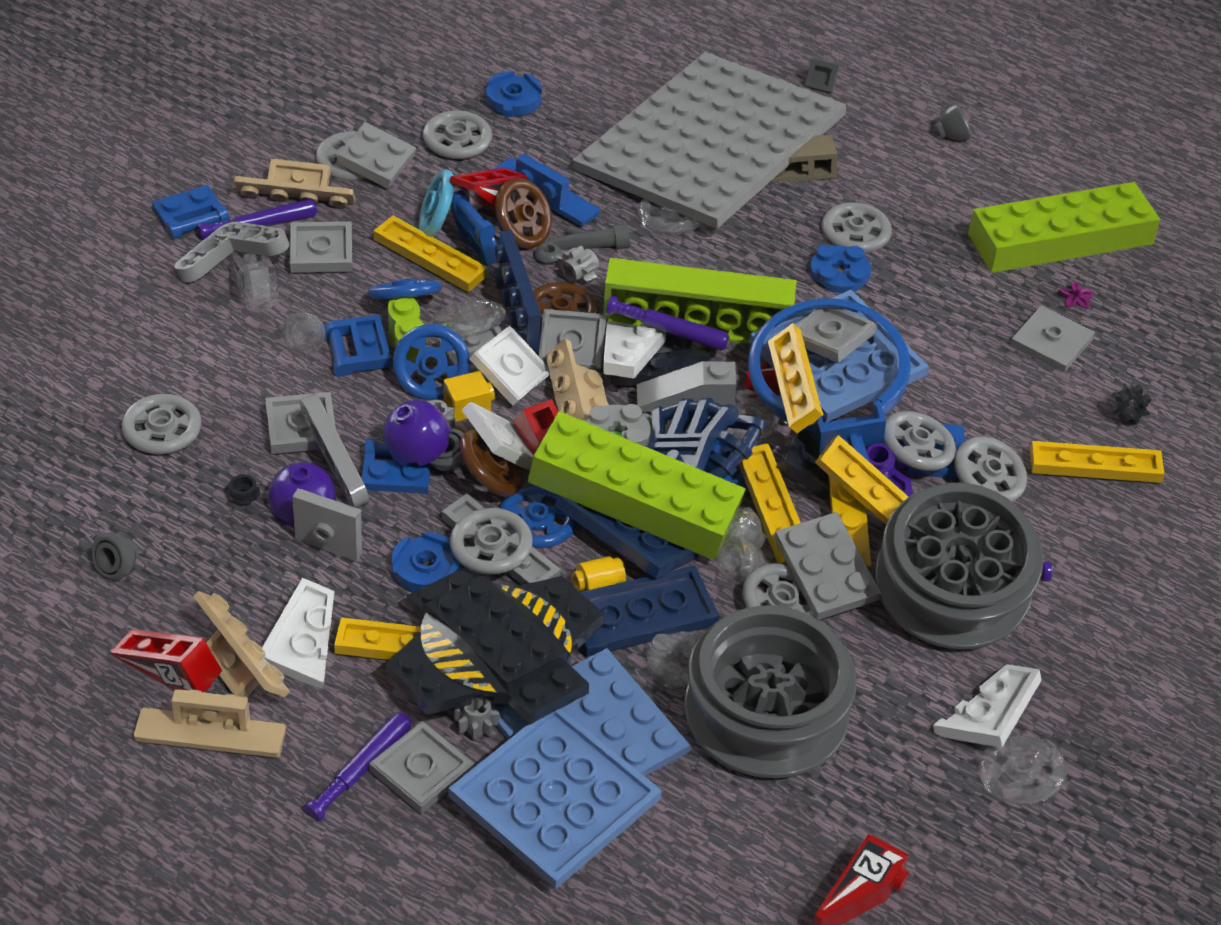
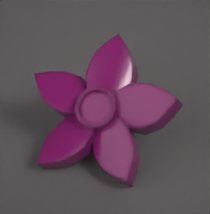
(1077, 296)

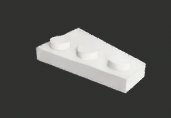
(301, 634)

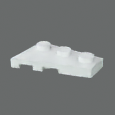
(630, 348)
(995, 710)

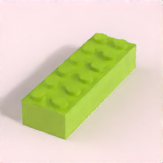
(1063, 226)
(704, 296)
(636, 485)

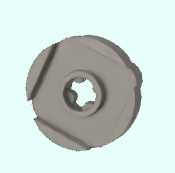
(624, 419)

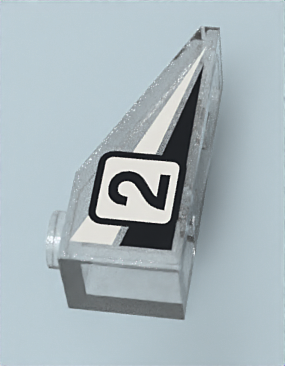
(256, 279)

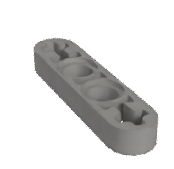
(334, 451)

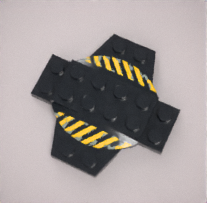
(495, 644)

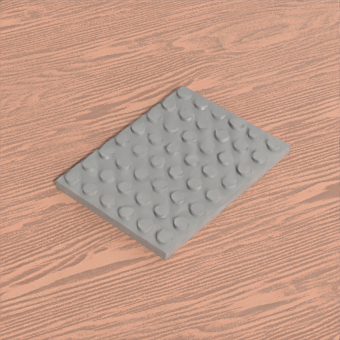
(709, 138)

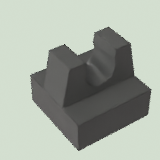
(822, 74)

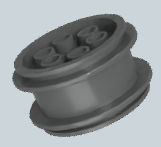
(917, 546)
(765, 646)

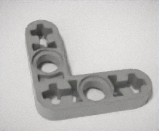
(225, 240)

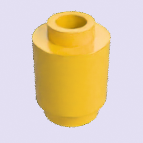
(598, 573)

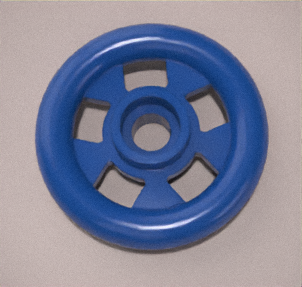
(405, 289)
(417, 338)
(536, 495)

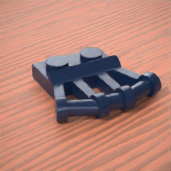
(699, 441)
(741, 449)

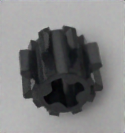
(1139, 404)

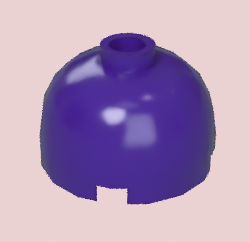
(416, 433)
(295, 476)

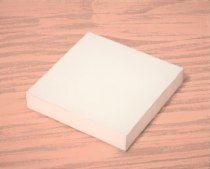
(510, 365)
(499, 435)

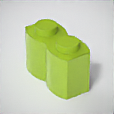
(402, 317)

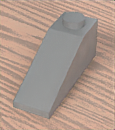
(696, 381)

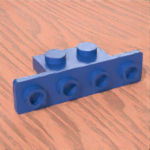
(554, 188)

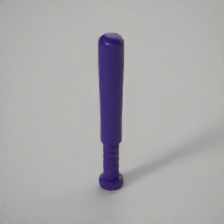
(273, 216)
(686, 329)
(386, 736)

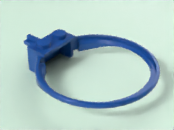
(858, 430)

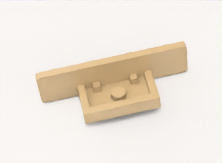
(296, 181)
(573, 385)
(236, 654)
(210, 724)

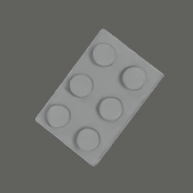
(827, 566)

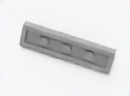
(533, 569)

